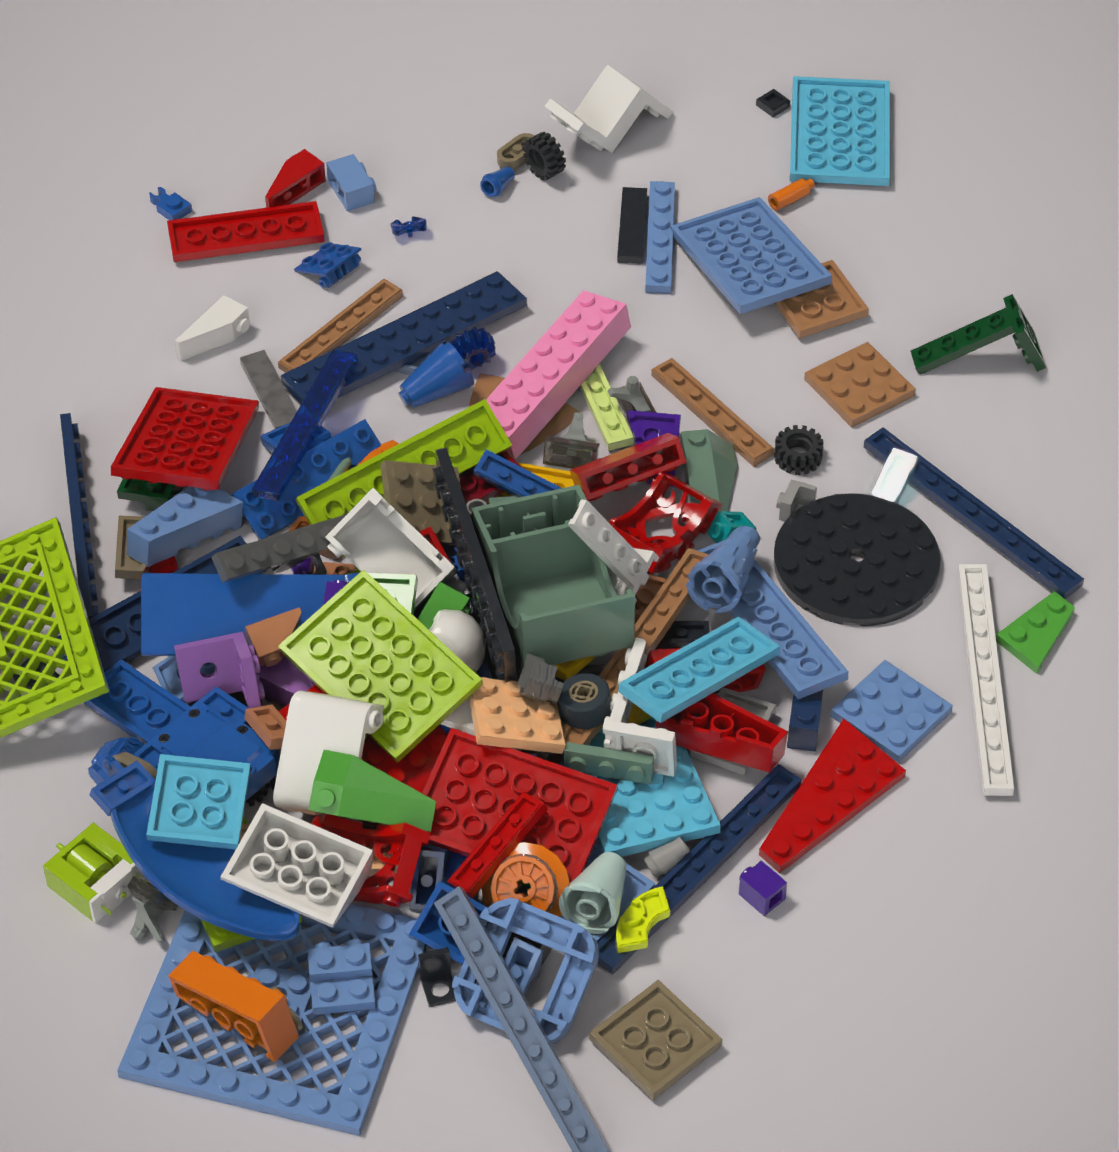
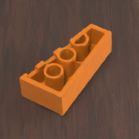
(236, 1003)

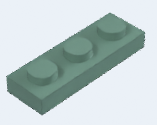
(609, 763)

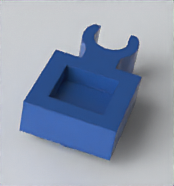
(171, 206)

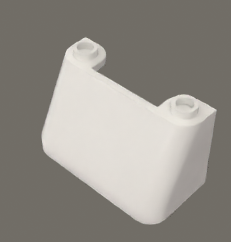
(384, 542)
(315, 725)

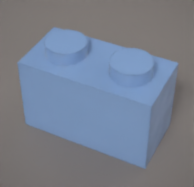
(351, 182)

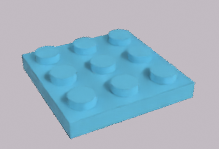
(198, 801)

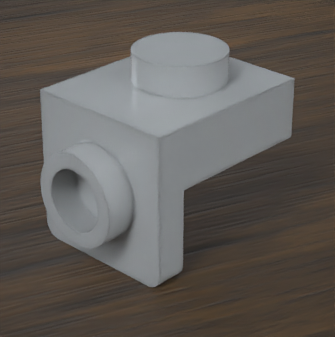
(795, 494)

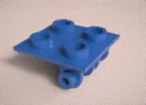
(331, 263)

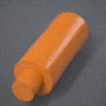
(790, 194)

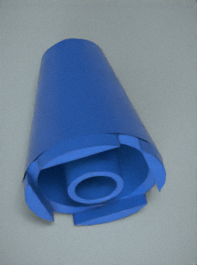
(436, 377)

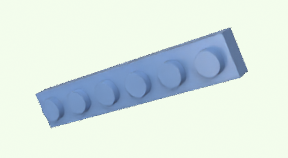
(660, 237)

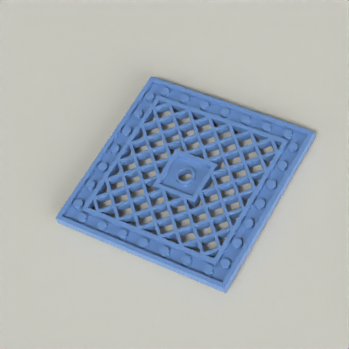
(262, 1092)

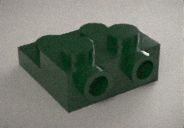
(151, 494)

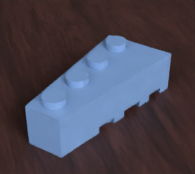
(182, 524)

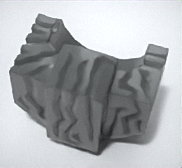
(538, 680)

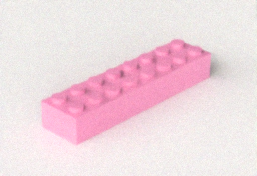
(557, 367)

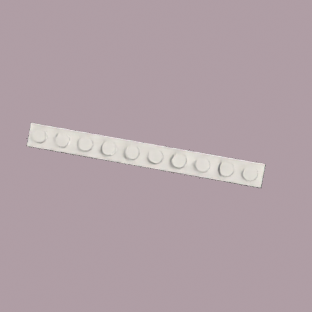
(985, 681)

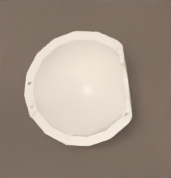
(461, 636)

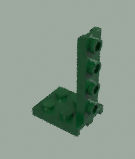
(980, 334)

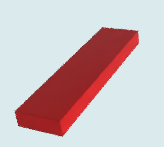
(498, 844)

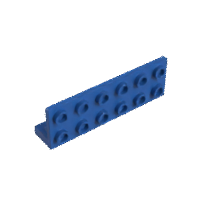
(315, 469)

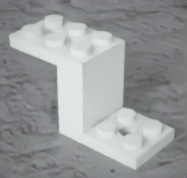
(607, 110)

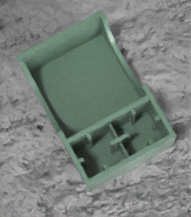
(550, 580)

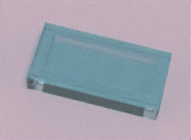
(895, 475)

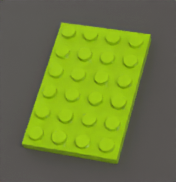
(379, 653)

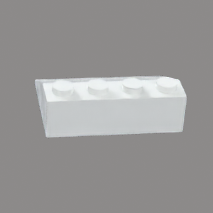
(299, 865)

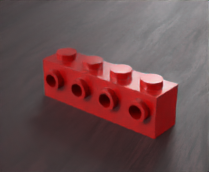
(629, 466)

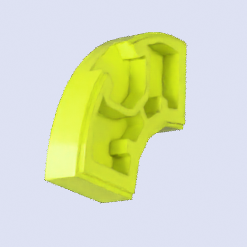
(640, 918)

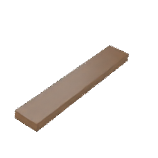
(343, 325)
(712, 412)

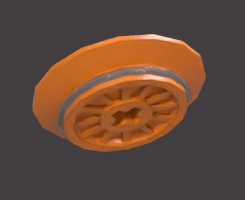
(531, 865)

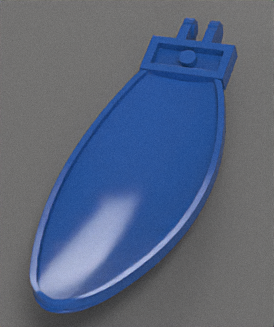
(182, 871)

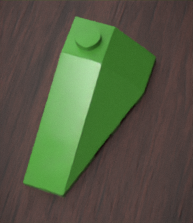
(359, 791)

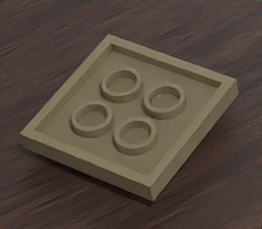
(413, 495)
(655, 1039)

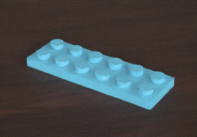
(698, 669)

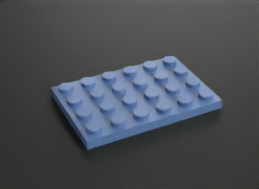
(750, 255)

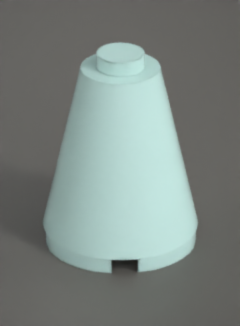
(595, 894)

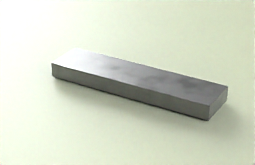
(268, 388)

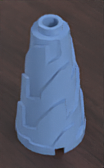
(725, 571)

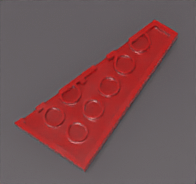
(837, 787)

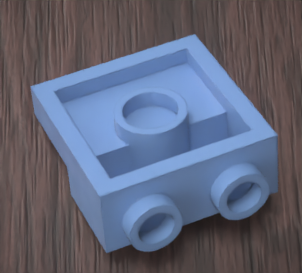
(341, 977)

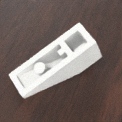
(215, 328)

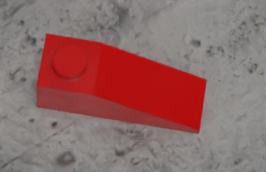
(295, 179)

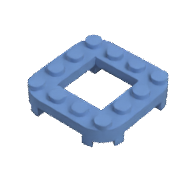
(551, 931)

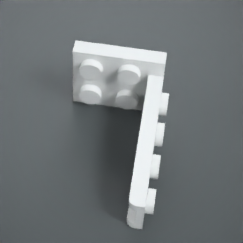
(625, 564)
(631, 736)

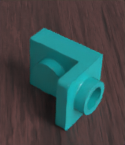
(725, 523)

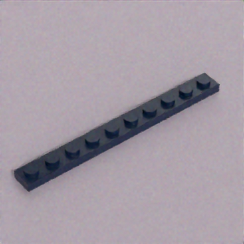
(78, 512)
(980, 518)
(712, 853)

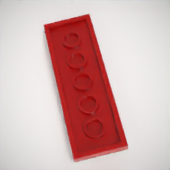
(245, 231)

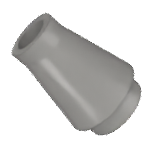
(666, 857)

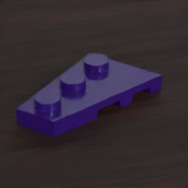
(651, 425)

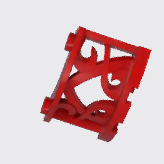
(698, 518)
(405, 847)

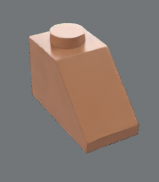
(270, 633)

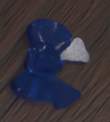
(408, 227)

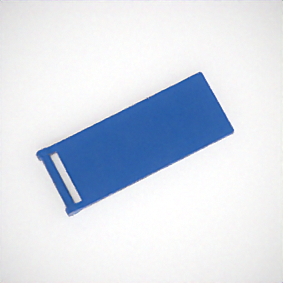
(201, 607)

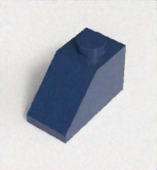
(428, 872)

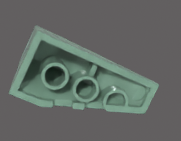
(709, 465)

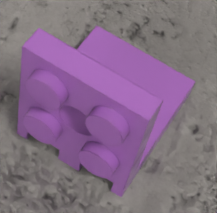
(235, 668)

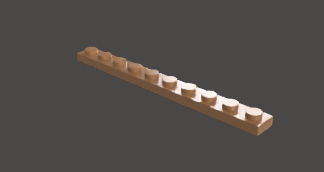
(650, 627)

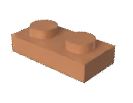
(267, 724)

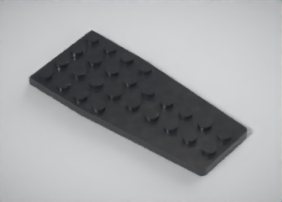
(477, 576)

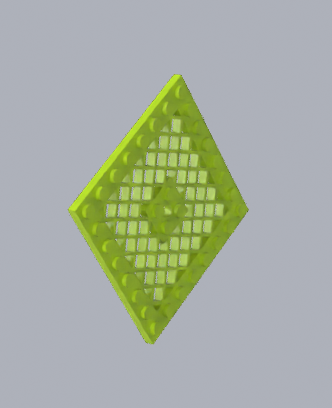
(83, 672)

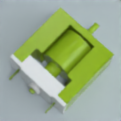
(92, 873)

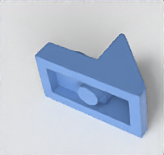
(523, 962)

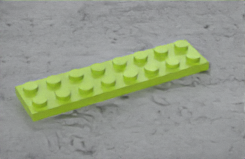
(463, 434)

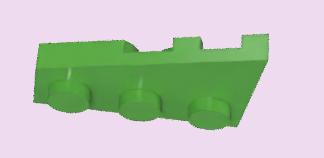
(1036, 631)

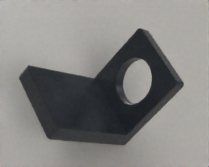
(435, 969)

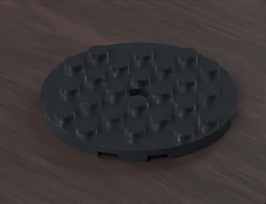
(885, 586)

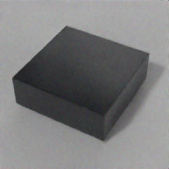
(773, 103)

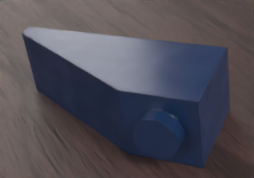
(805, 722)

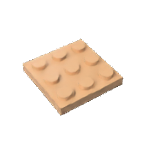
(513, 720)

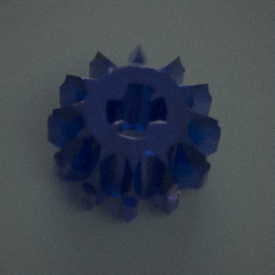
(475, 347)

